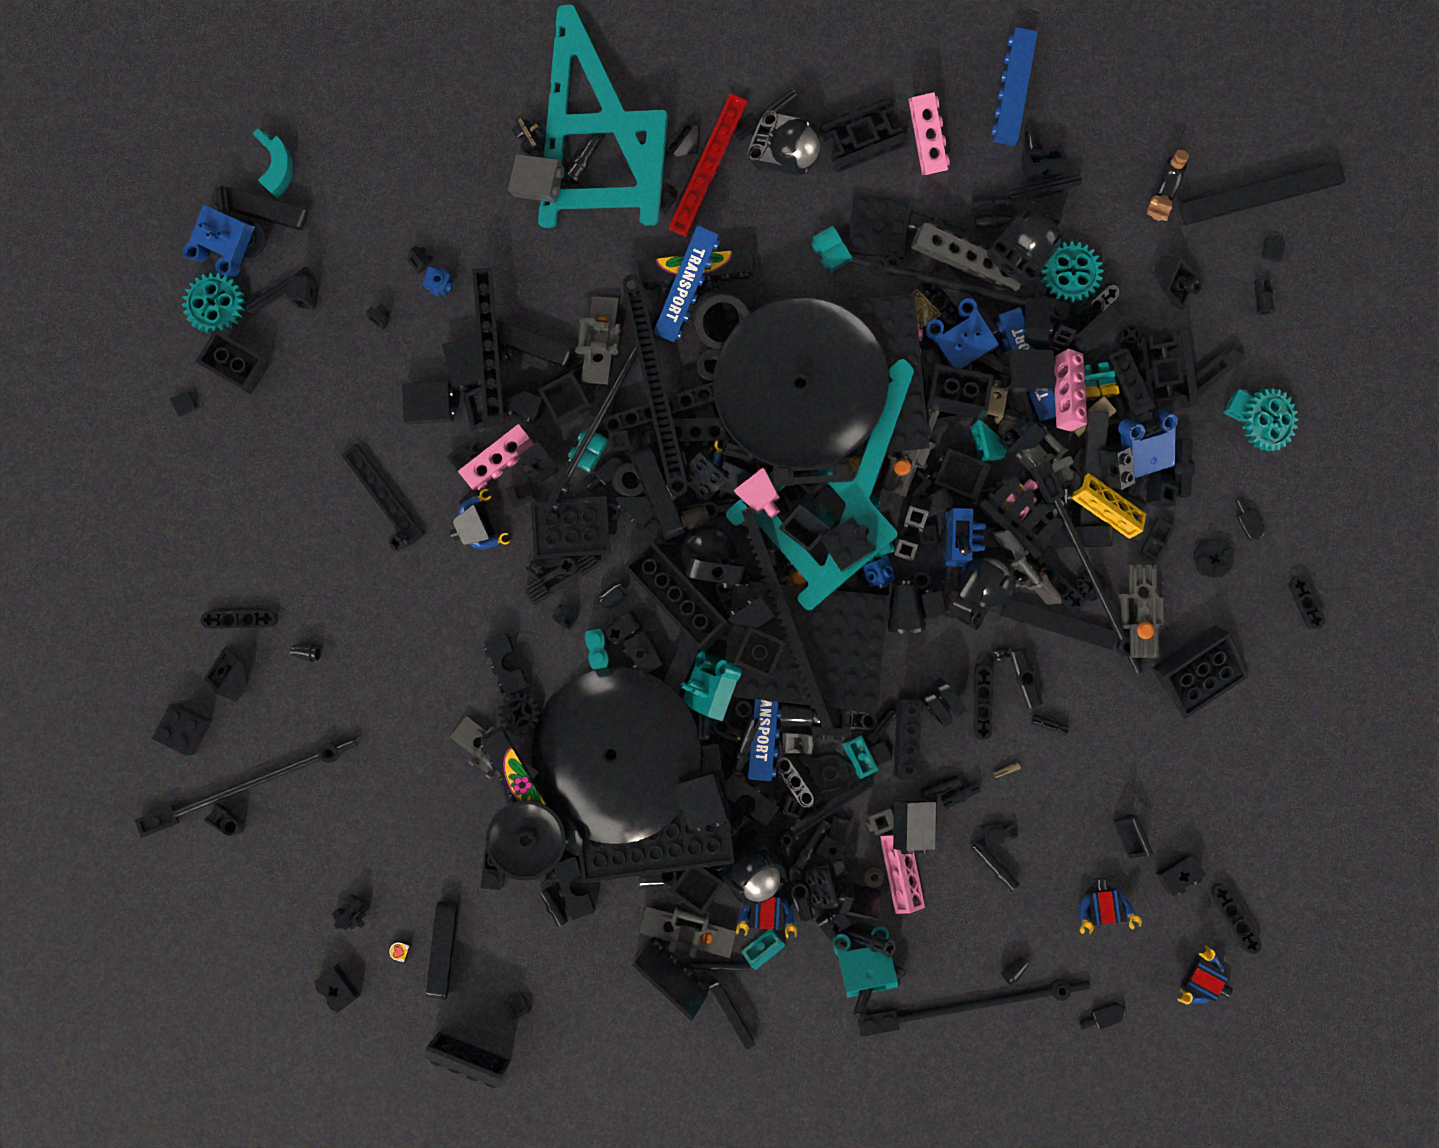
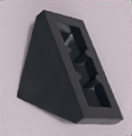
(685, 141)

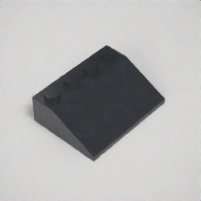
(1201, 671)
(671, 977)
(467, 1059)

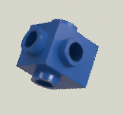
(438, 281)
(878, 573)

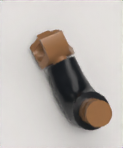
(1169, 185)

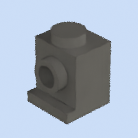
(888, 821)

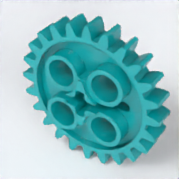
(1072, 289)
(201, 292)
(1269, 419)

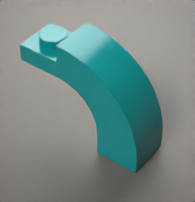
(281, 167)

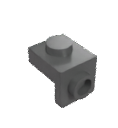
(1061, 468)
(797, 743)

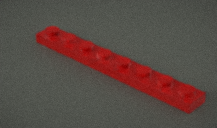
(708, 165)

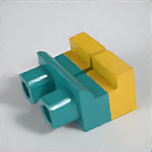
(1101, 383)

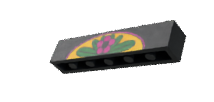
(723, 268)
(510, 766)

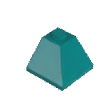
(987, 443)

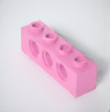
(920, 125)
(1070, 390)
(485, 459)

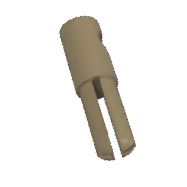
(1007, 769)

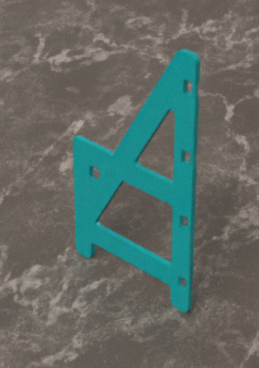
(644, 160)
(855, 494)

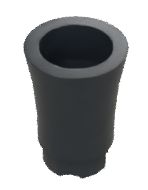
(798, 715)

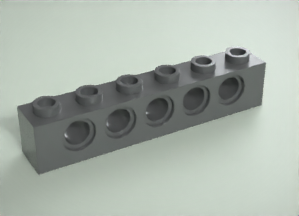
(959, 260)

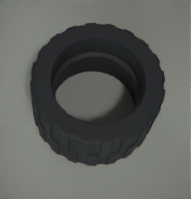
(704, 302)

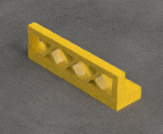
(1110, 510)

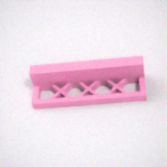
(899, 877)

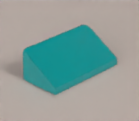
(860, 756)
(763, 948)

